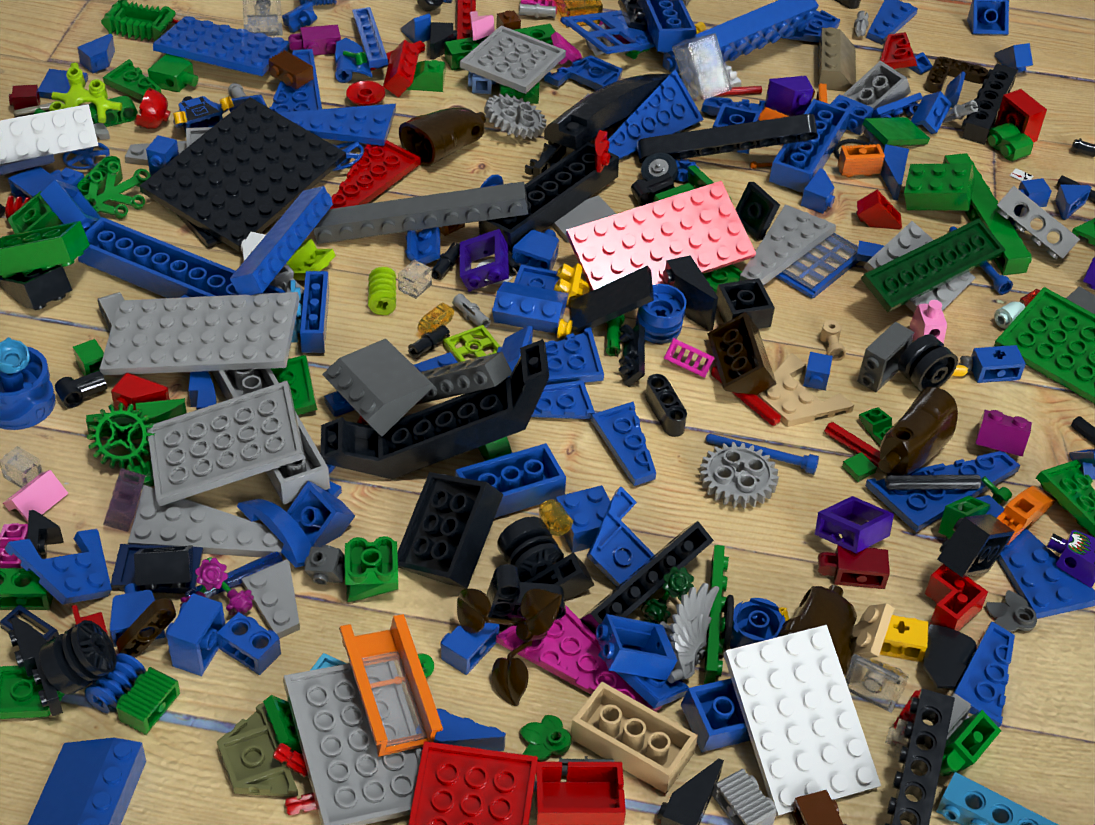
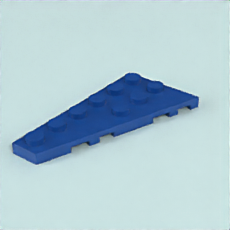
(662, 113)
(574, 359)

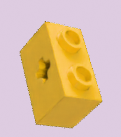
(906, 638)

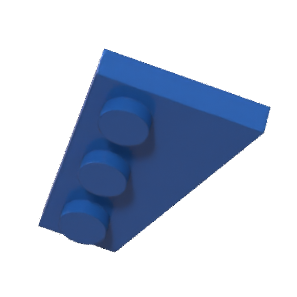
(713, 104)

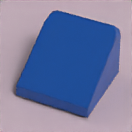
(923, 64)

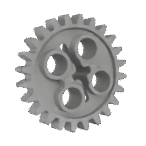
(515, 116)
(738, 475)

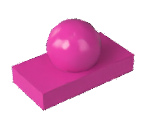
(571, 52)

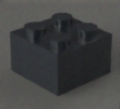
(744, 297)

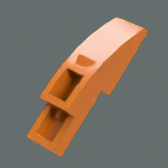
(1026, 509)

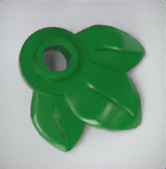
(544, 738)

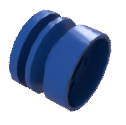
(664, 315)

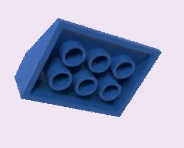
(91, 783)

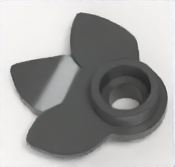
(1013, 613)

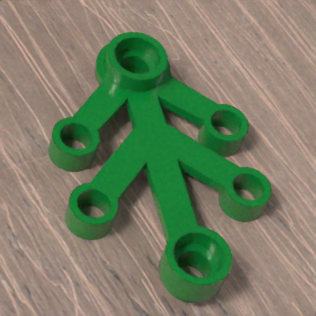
(114, 193)

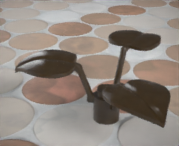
(537, 607)

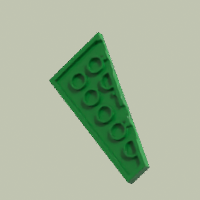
(1072, 491)

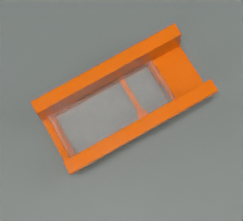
(392, 687)

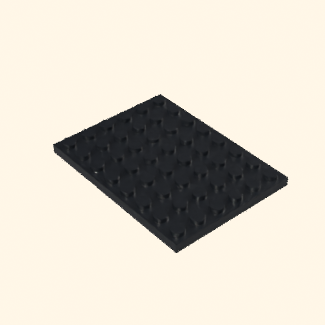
(243, 173)

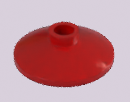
(365, 93)

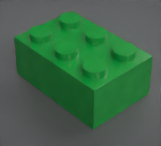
(939, 187)

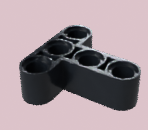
(507, 593)

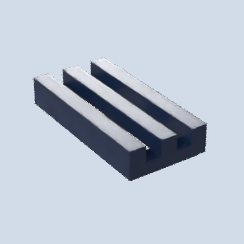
(50, 631)

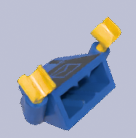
(200, 112)

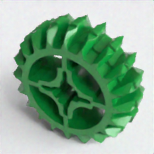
(112, 443)

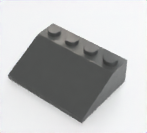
(378, 383)

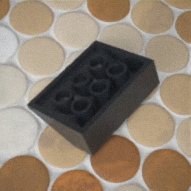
(449, 528)

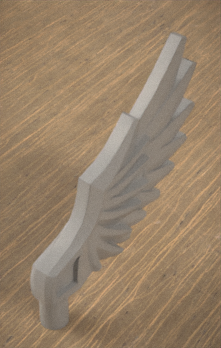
(690, 629)

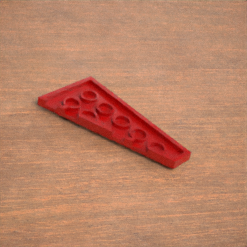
(374, 174)

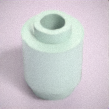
(1005, 315)

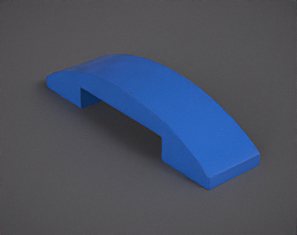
(285, 528)

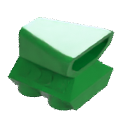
(370, 567)

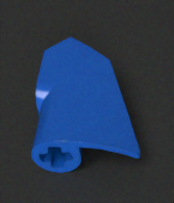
(346, 65)

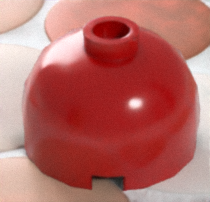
(152, 110)

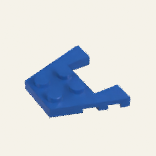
(813, 30)
(586, 71)
(615, 546)
(71, 576)

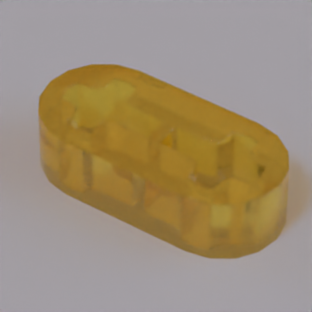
(436, 317)

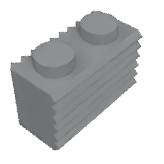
(743, 800)

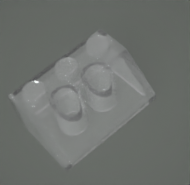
(702, 67)

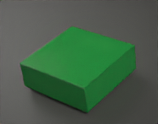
(859, 466)

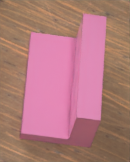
(37, 495)

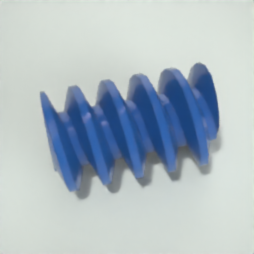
(111, 686)

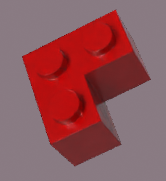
(956, 598)

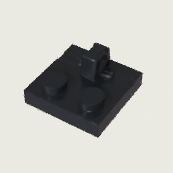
(756, 210)

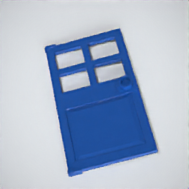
(615, 20)

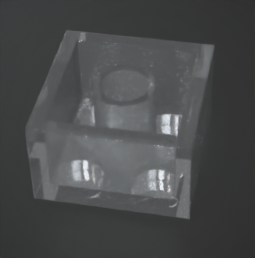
(263, 17)

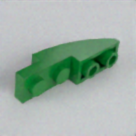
(156, 410)

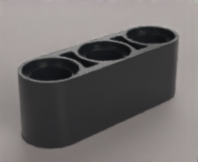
(666, 405)

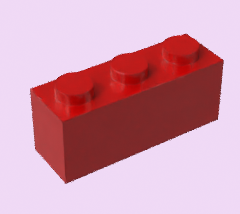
(401, 68)

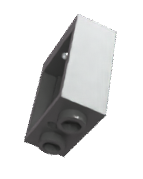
(883, 355)

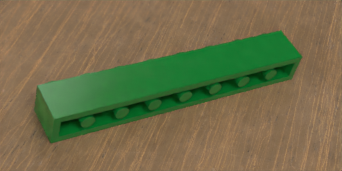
(984, 206)

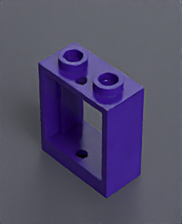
(481, 247)
(855, 537)

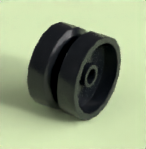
(927, 362)

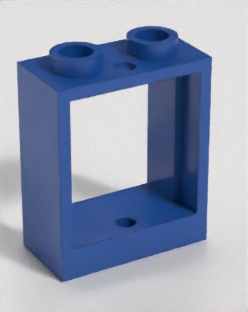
(69, 204)
(654, 663)

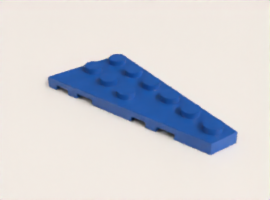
(304, 98)
(348, 124)
(924, 507)
(1035, 574)

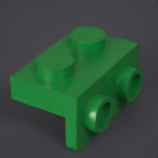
(281, 718)

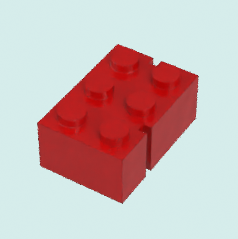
(588, 797)

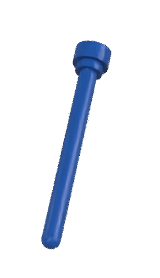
(1001, 283)
(808, 463)

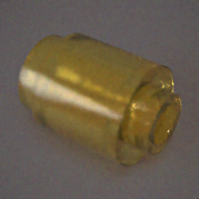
(555, 517)

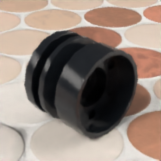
(529, 547)
(77, 657)

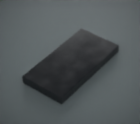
(612, 300)

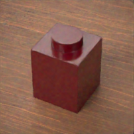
(24, 96)

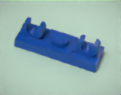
(896, 108)

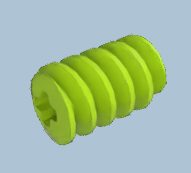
(382, 291)

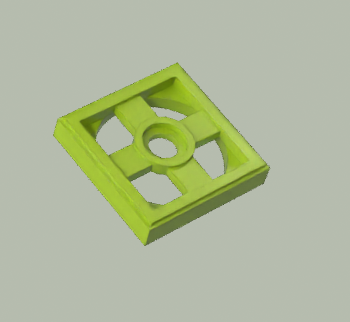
(468, 337)

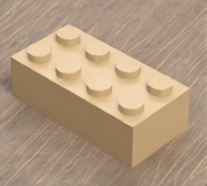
(635, 735)

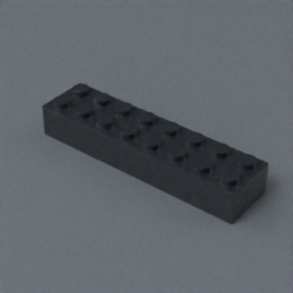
(556, 194)

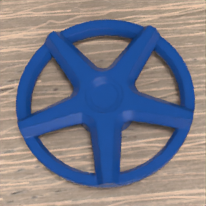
(350, 146)
(85, 156)

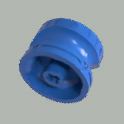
(27, 394)

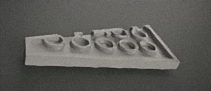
(201, 526)

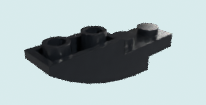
(30, 644)

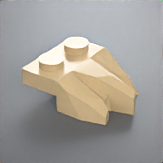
(871, 630)

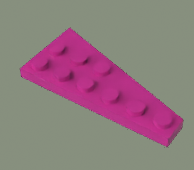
(571, 654)

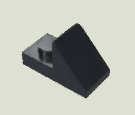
(42, 532)

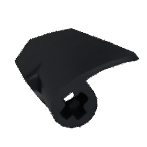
(947, 655)

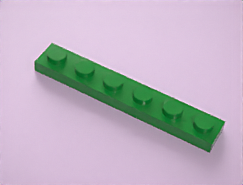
(714, 644)

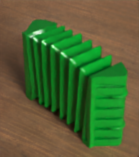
(137, 21)

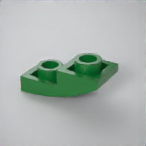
(876, 423)

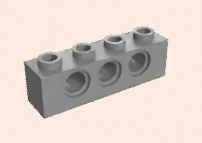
(1066, 238)

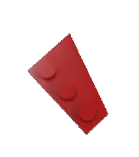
(898, 52)

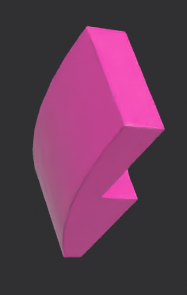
(9, 533)

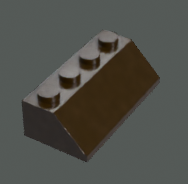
(741, 356)

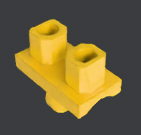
(570, 281)

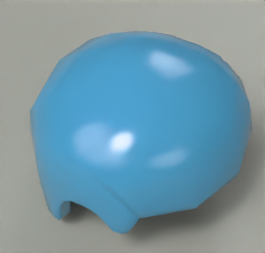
(13, 356)

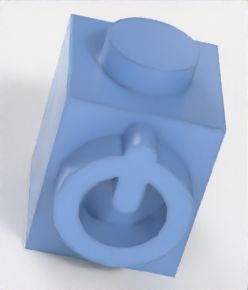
(480, 84)

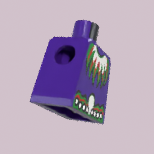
(1076, 555)

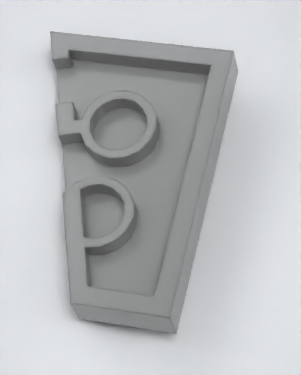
(275, 597)

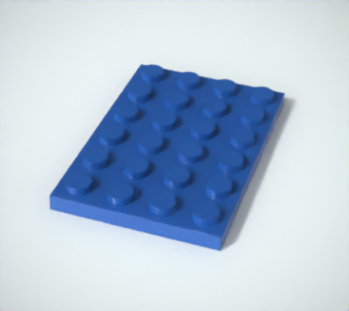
(220, 45)

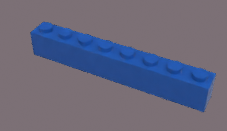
(281, 242)

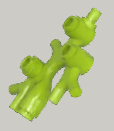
(78, 94)

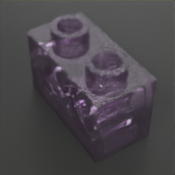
(124, 500)

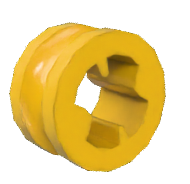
(564, 328)

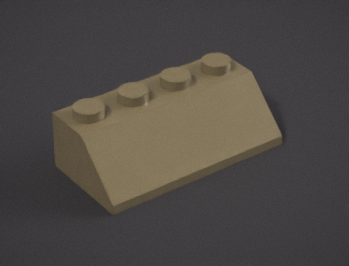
(836, 60)

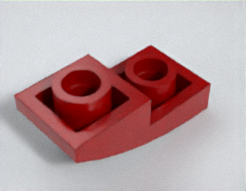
(602, 156)

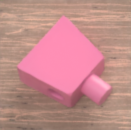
(929, 320)

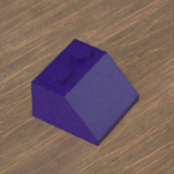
(789, 95)

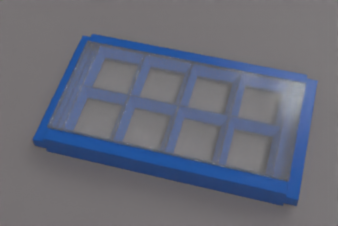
(821, 266)

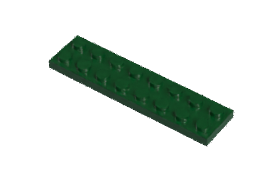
(932, 265)

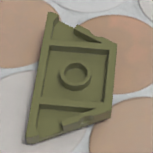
(250, 760)

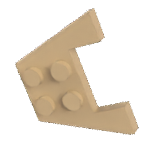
(794, 401)

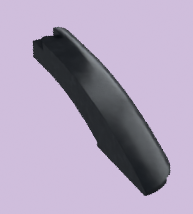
(601, 110)

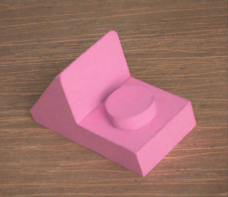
(481, 25)

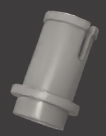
(236, 90)

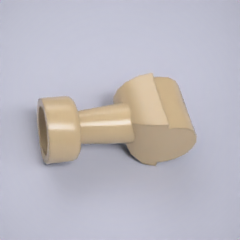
(831, 333)

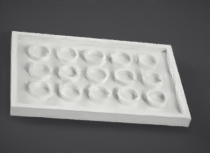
(801, 718)

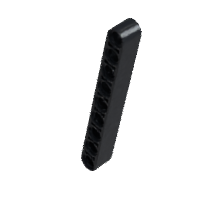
(730, 138)

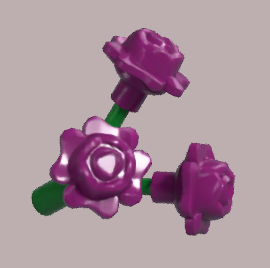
(212, 574)

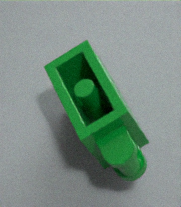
(968, 743)

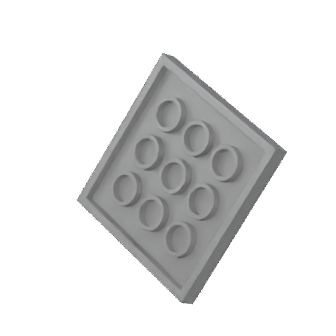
(513, 59)
(905, 241)

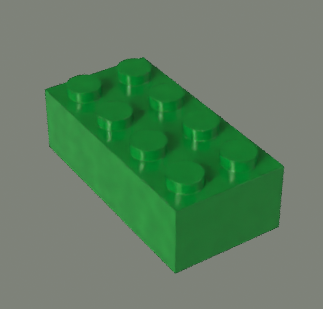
(42, 248)

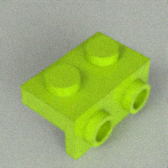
(309, 259)

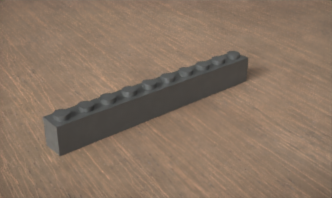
(422, 212)

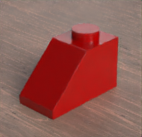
(878, 212)
(135, 390)

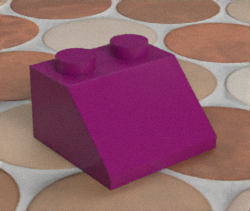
(1003, 432)

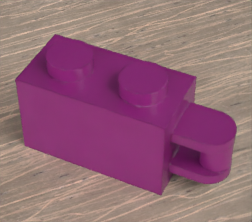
(319, 38)

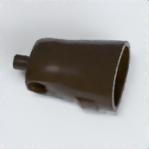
(441, 133)
(919, 432)
(826, 607)

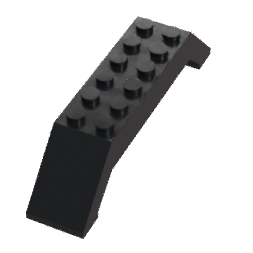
(442, 428)

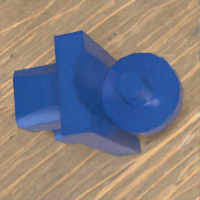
(300, 17)

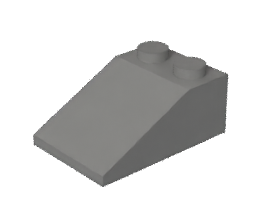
(879, 87)

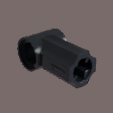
(645, 190)
(73, 391)

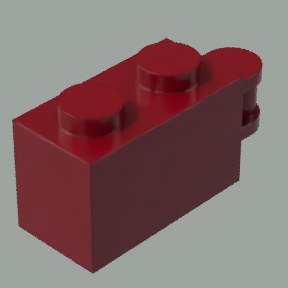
(861, 569)

